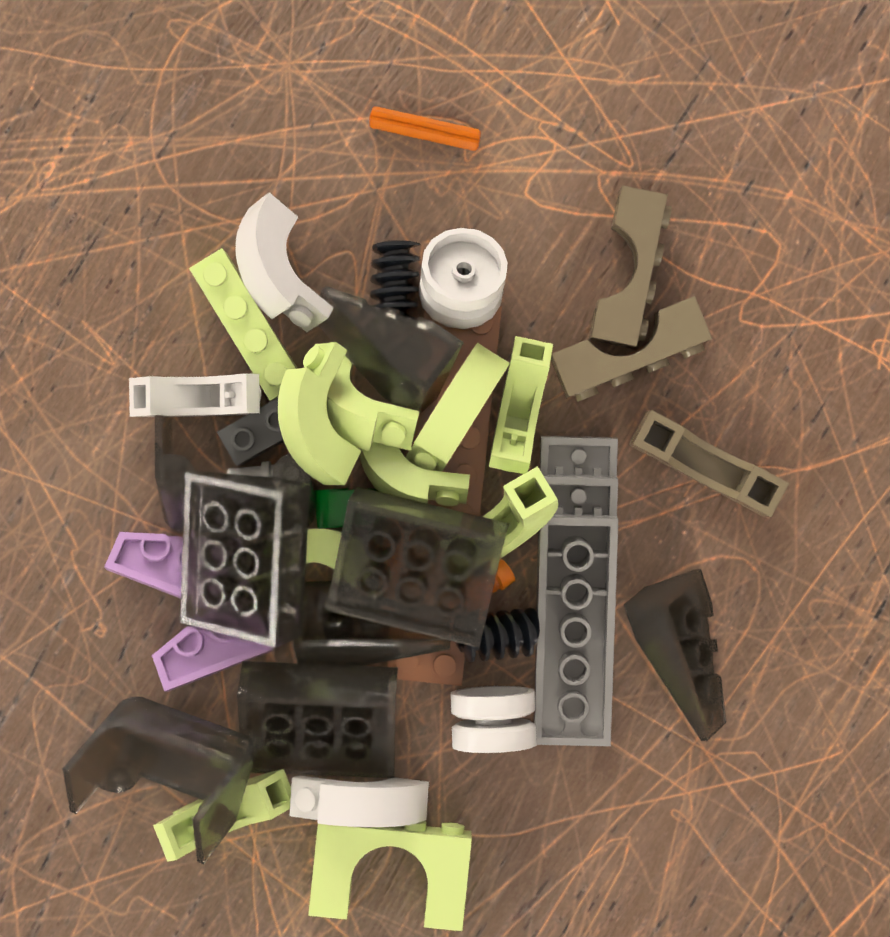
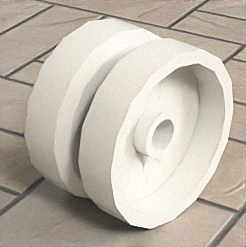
(462, 278)
(493, 719)

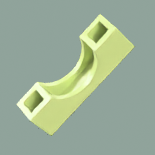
(243, 320)

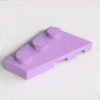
(149, 560)
(201, 653)

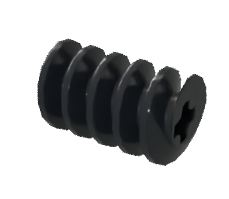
(394, 275)
(506, 631)

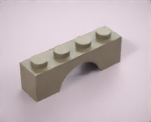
(638, 220)
(674, 331)
(708, 464)

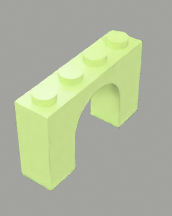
(440, 850)

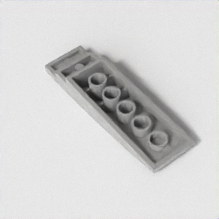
(577, 592)

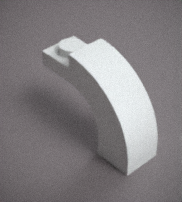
(266, 266)
(194, 396)
(359, 804)

